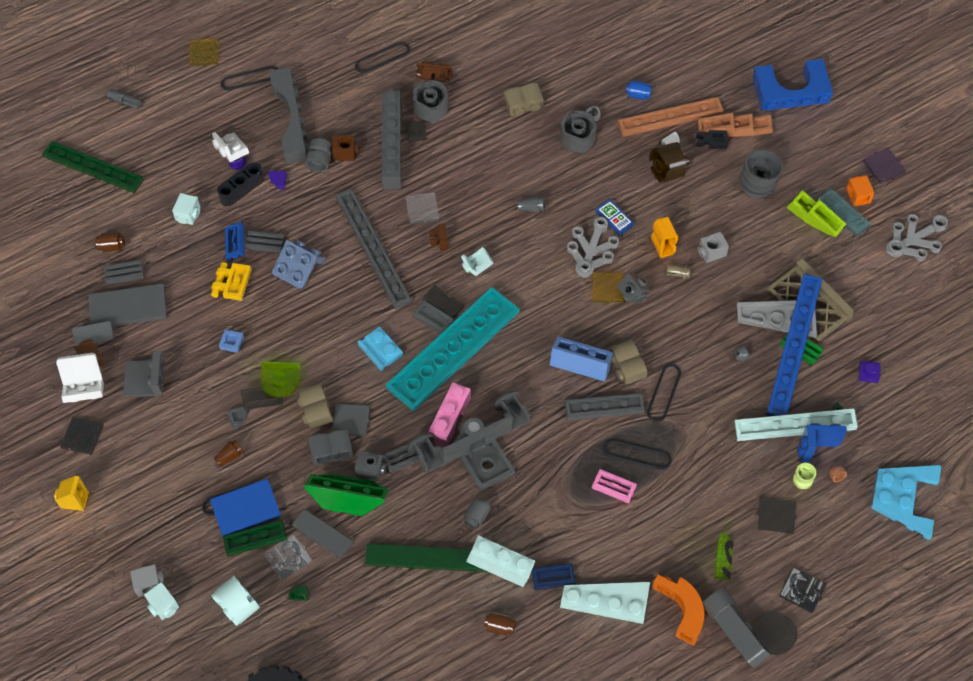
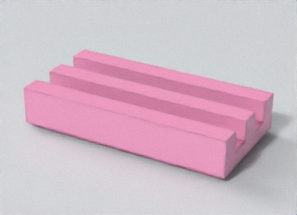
(629, 493)

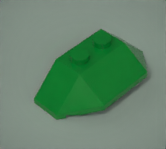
(346, 493)

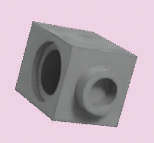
(715, 241)
(146, 579)

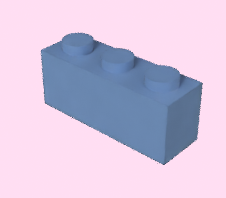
(581, 358)

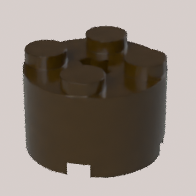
(668, 162)

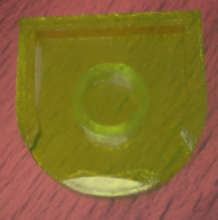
(279, 378)

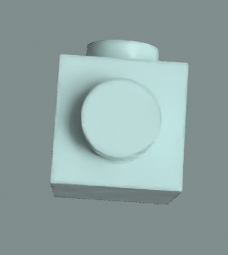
(186, 209)
(161, 602)

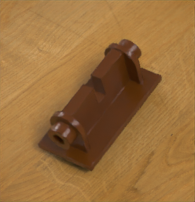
(427, 69)

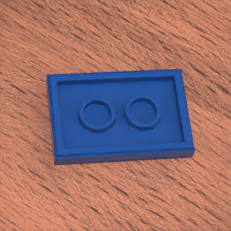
(245, 507)

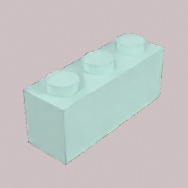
(500, 561)

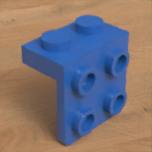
(819, 435)

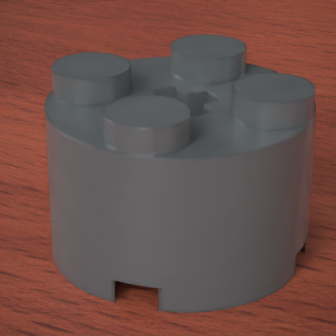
(430, 101)
(578, 131)

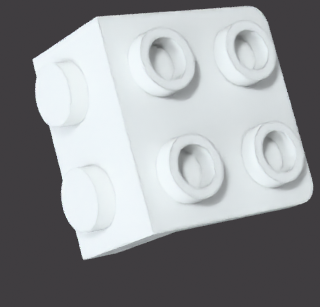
(80, 377)

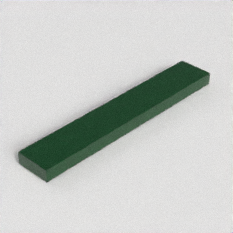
(93, 167)
(419, 558)

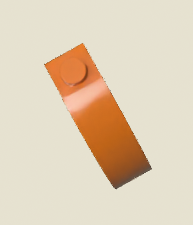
(690, 605)

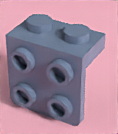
(296, 263)

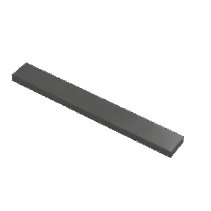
(373, 249)

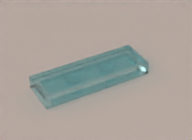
(854, 221)

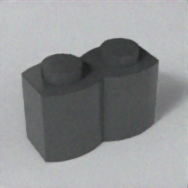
(330, 447)

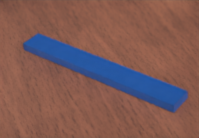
(794, 346)

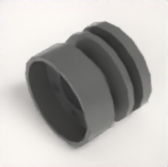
(760, 173)

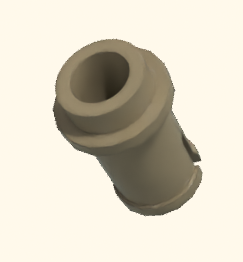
(678, 271)

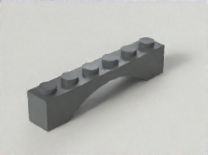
(391, 140)
(292, 141)

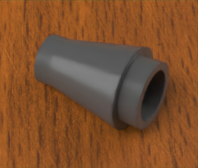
(532, 204)

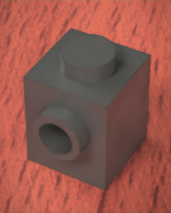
(370, 466)

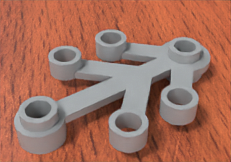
(915, 238)
(592, 248)

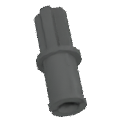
(123, 98)

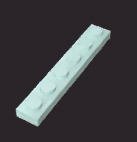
(791, 424)

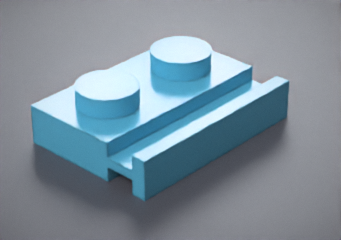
(380, 348)

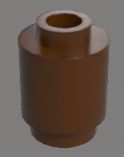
(110, 242)
(500, 623)

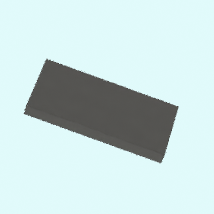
(128, 305)

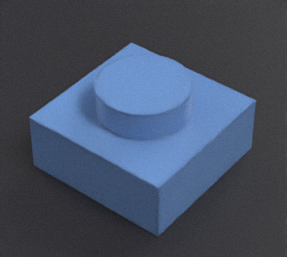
(231, 341)

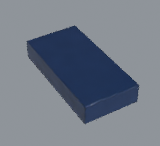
(553, 576)

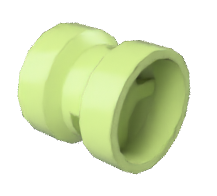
(804, 471)

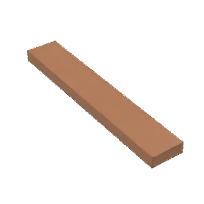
(670, 116)

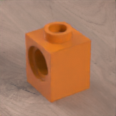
(860, 190)

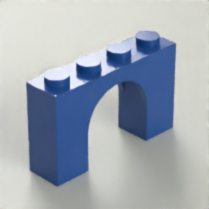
(774, 96)

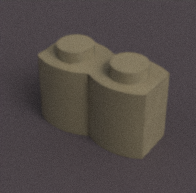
(523, 99)
(628, 362)
(315, 406)

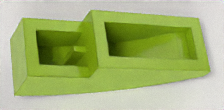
(816, 214)

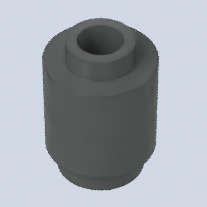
(476, 513)

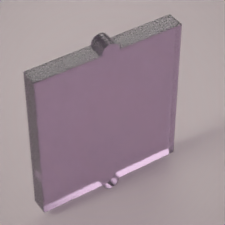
(884, 165)

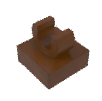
(440, 237)

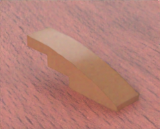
(737, 126)

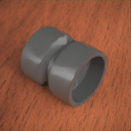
(318, 155)

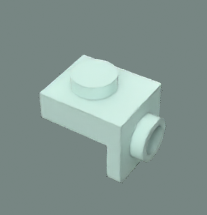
(477, 262)

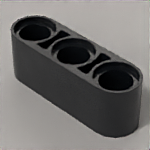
(240, 184)

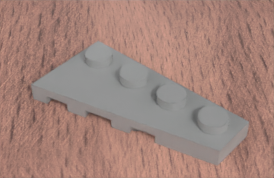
(770, 315)

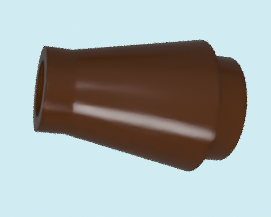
(230, 452)

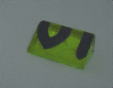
(723, 557)

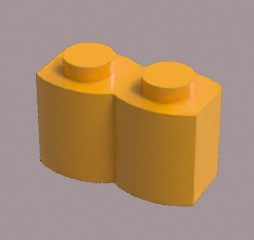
(664, 237)

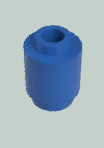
(639, 90)

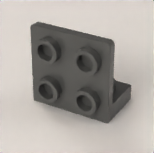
(145, 377)

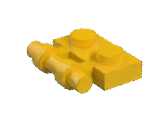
(236, 282)

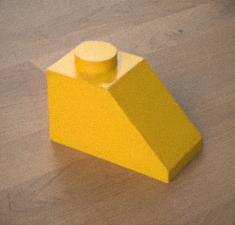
(71, 494)

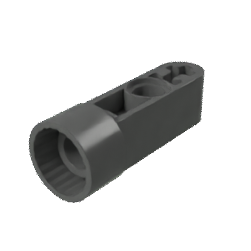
(722, 608)

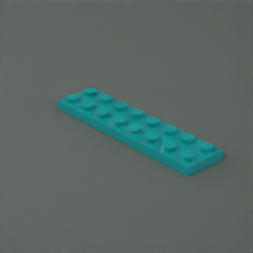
(452, 349)

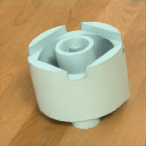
(235, 601)

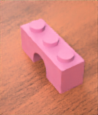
(453, 406)

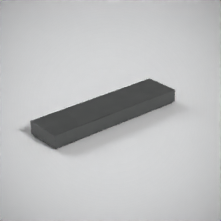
(604, 406)

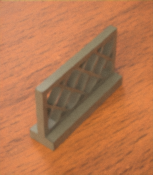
(826, 294)

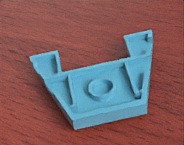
(896, 493)

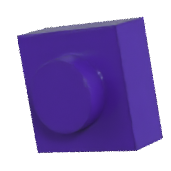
(869, 371)

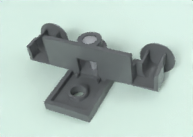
(476, 444)

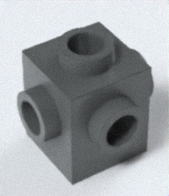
(634, 288)

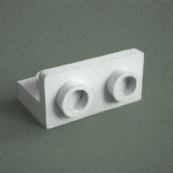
(229, 146)

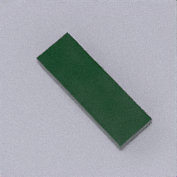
(254, 538)

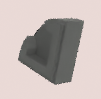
(237, 416)

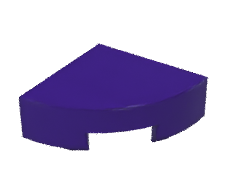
(278, 178)

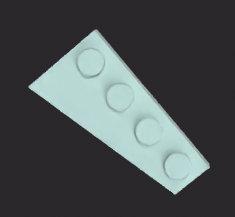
(610, 600)

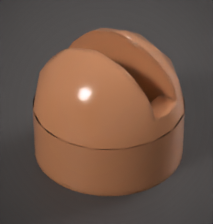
(837, 473)

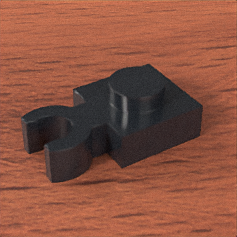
(715, 139)

